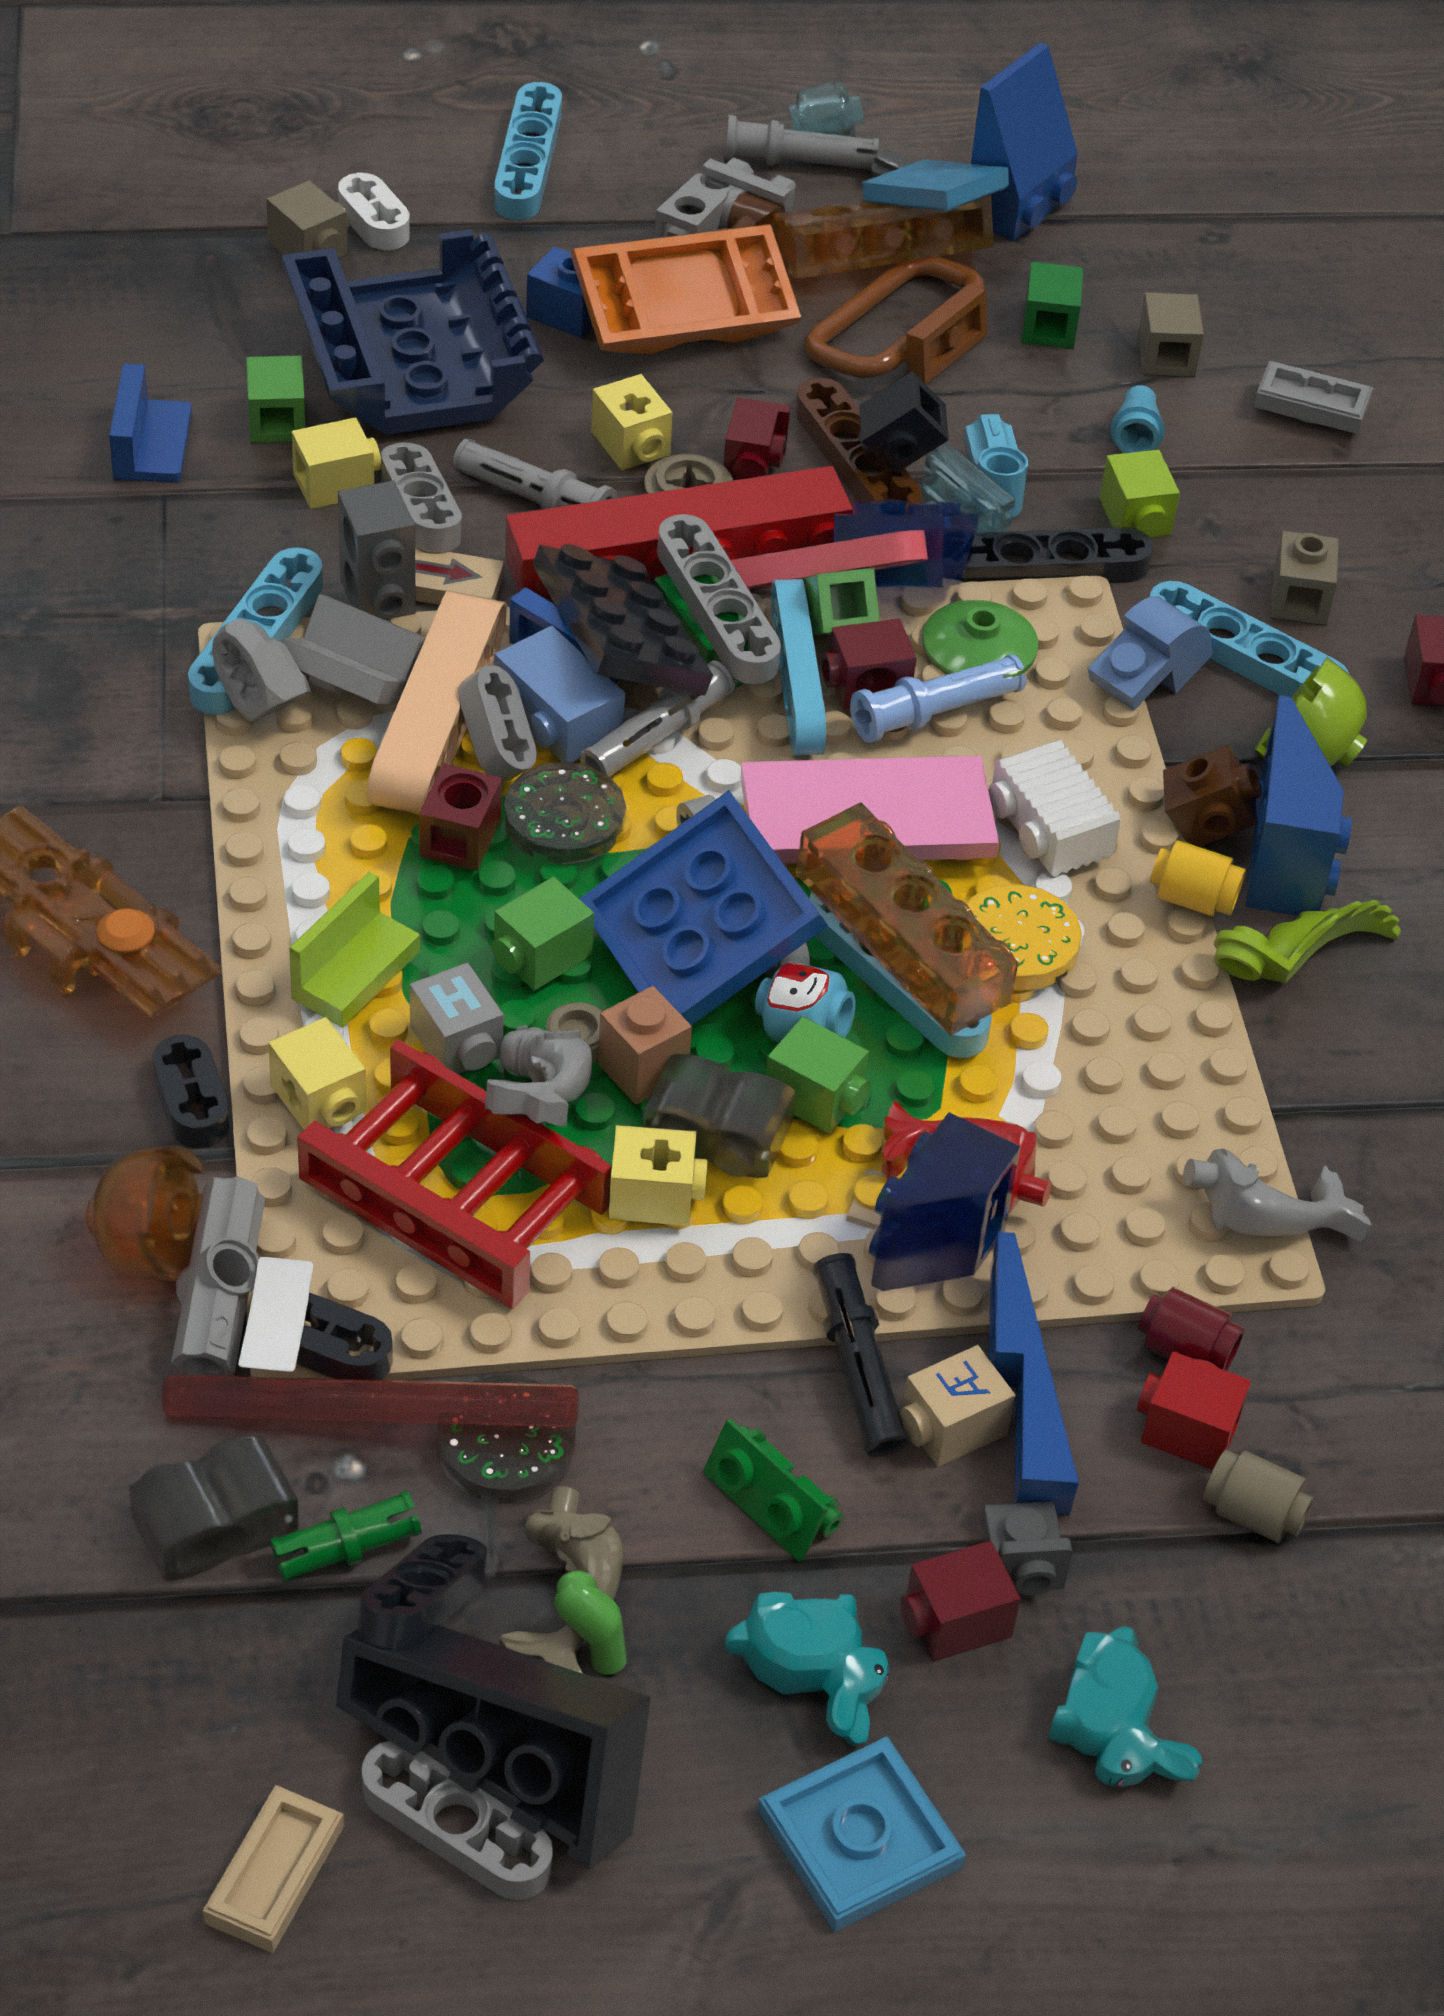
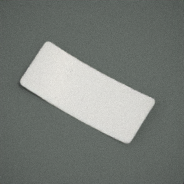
(276, 1314)

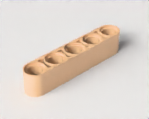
(429, 715)

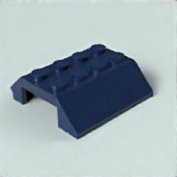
(419, 342)

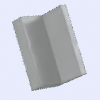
(356, 651)

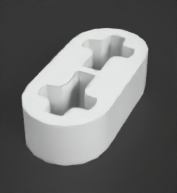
(374, 211)

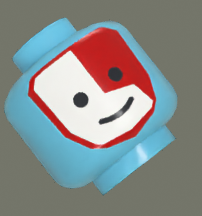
(804, 992)

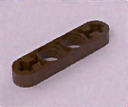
(848, 455)

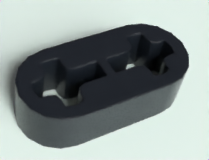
(178, 1093)
(338, 1330)

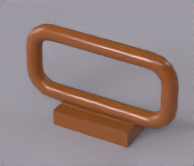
(929, 344)

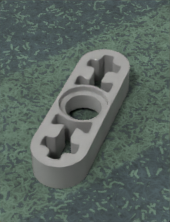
(425, 495)
(430, 1781)

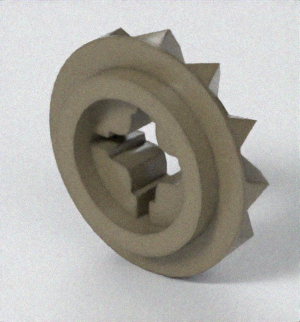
(675, 470)

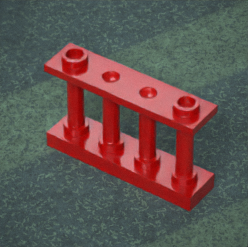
(446, 1226)

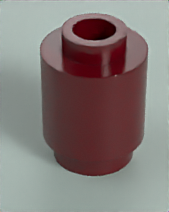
(1190, 1328)

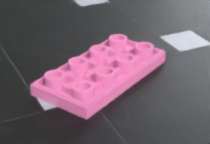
(929, 802)

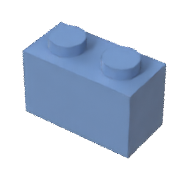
(562, 693)

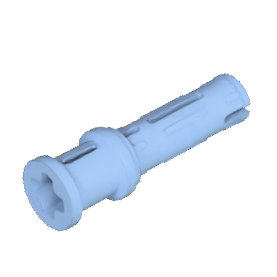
(914, 701)

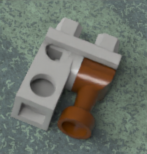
(723, 200)

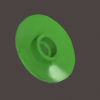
(978, 633)

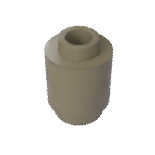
(1258, 1495)

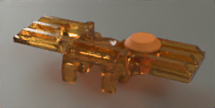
(127, 947)

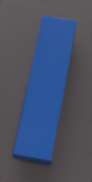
(1017, 1351)

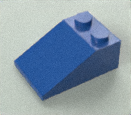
(1027, 130)
(1296, 821)

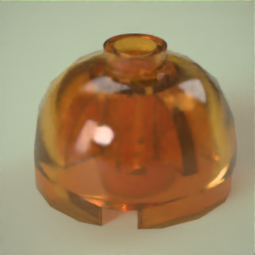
(147, 1212)

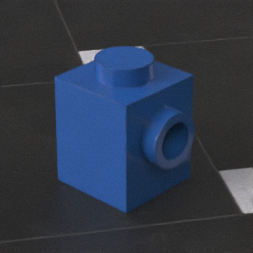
(556, 295)

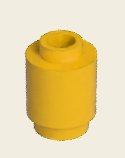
(1197, 879)

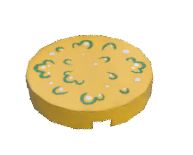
(1036, 929)

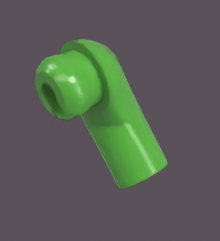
(594, 1618)

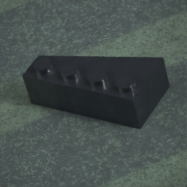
(514, 1725)

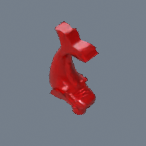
(903, 1131)

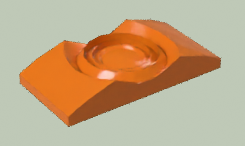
(686, 289)

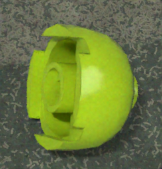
(1333, 712)

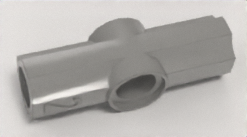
(218, 1278)

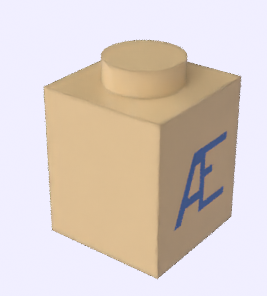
(956, 1406)

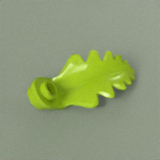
(1289, 944)

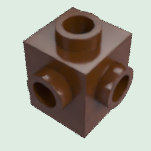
(1211, 796)

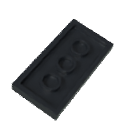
(621, 619)

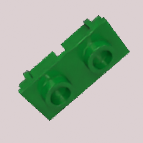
(765, 1489)

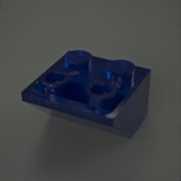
(947, 537)
(944, 1207)

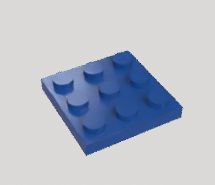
(703, 910)

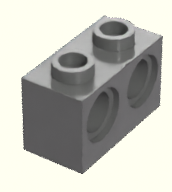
(377, 550)

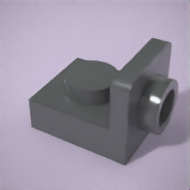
(1029, 1544)

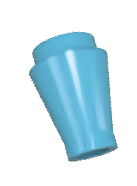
(1138, 422)

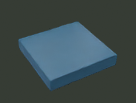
(935, 185)
(861, 1833)

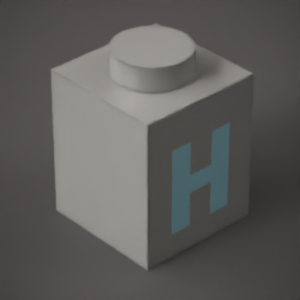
(456, 1019)

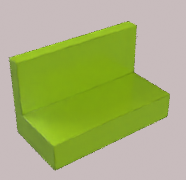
(349, 954)

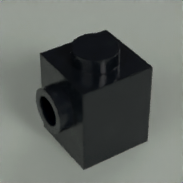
(903, 423)

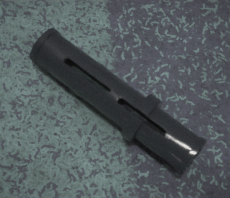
(860, 1350)

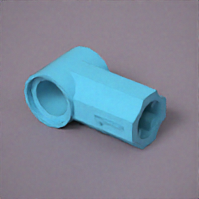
(994, 451)

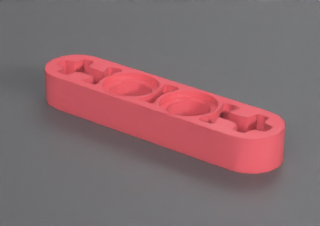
(855, 554)

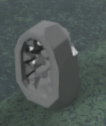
(256, 670)

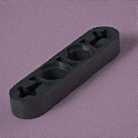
(1042, 551)

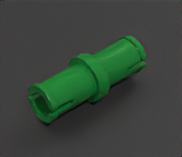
(345, 1536)

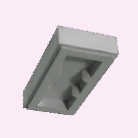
(1313, 397)

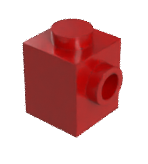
(1192, 1409)

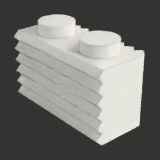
(1054, 808)

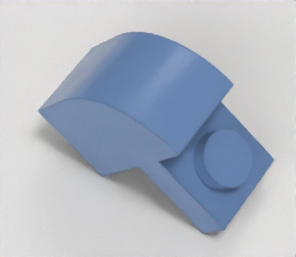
(1152, 650)

